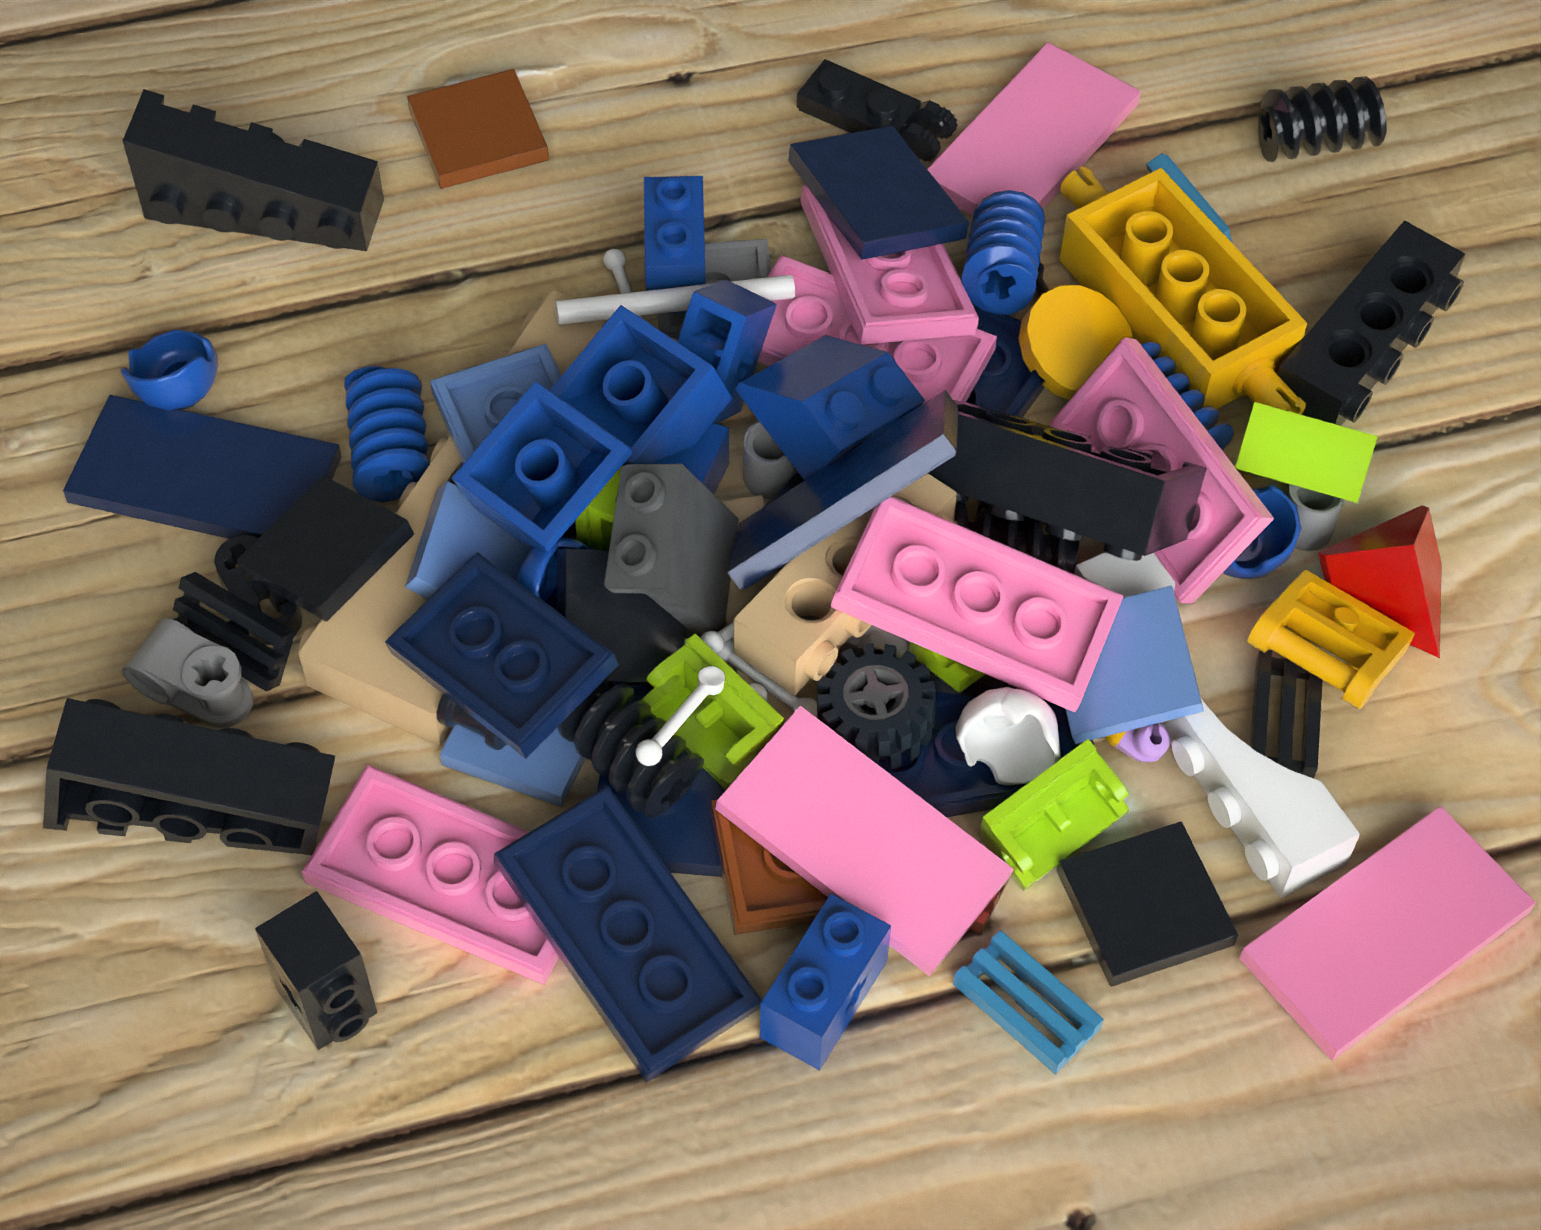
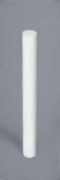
(661, 300)

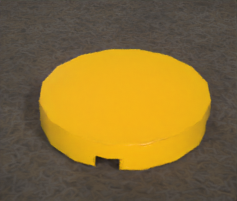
(1070, 336)

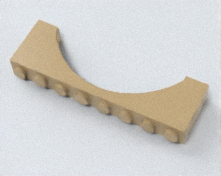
(349, 651)

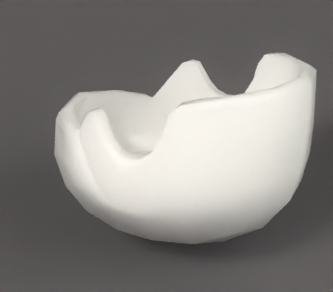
(1010, 734)

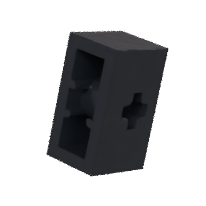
(317, 971)

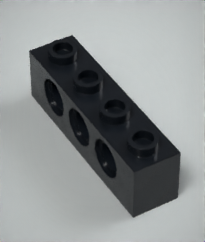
(1372, 324)

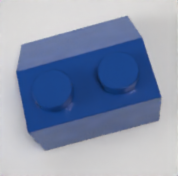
(643, 388)
(828, 400)
(540, 468)

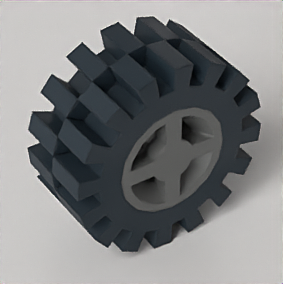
(896, 691)

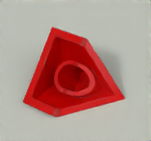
(1394, 572)

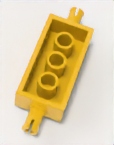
(1182, 287)

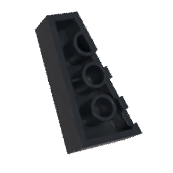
(248, 180)
(1069, 485)
(183, 780)

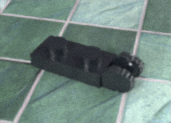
(864, 104)

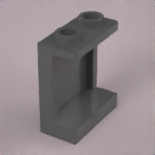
(672, 544)

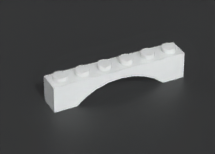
(1280, 816)

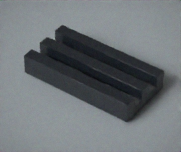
(258, 662)
(1265, 667)

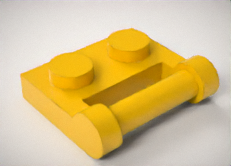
(1340, 625)

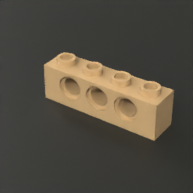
(770, 626)

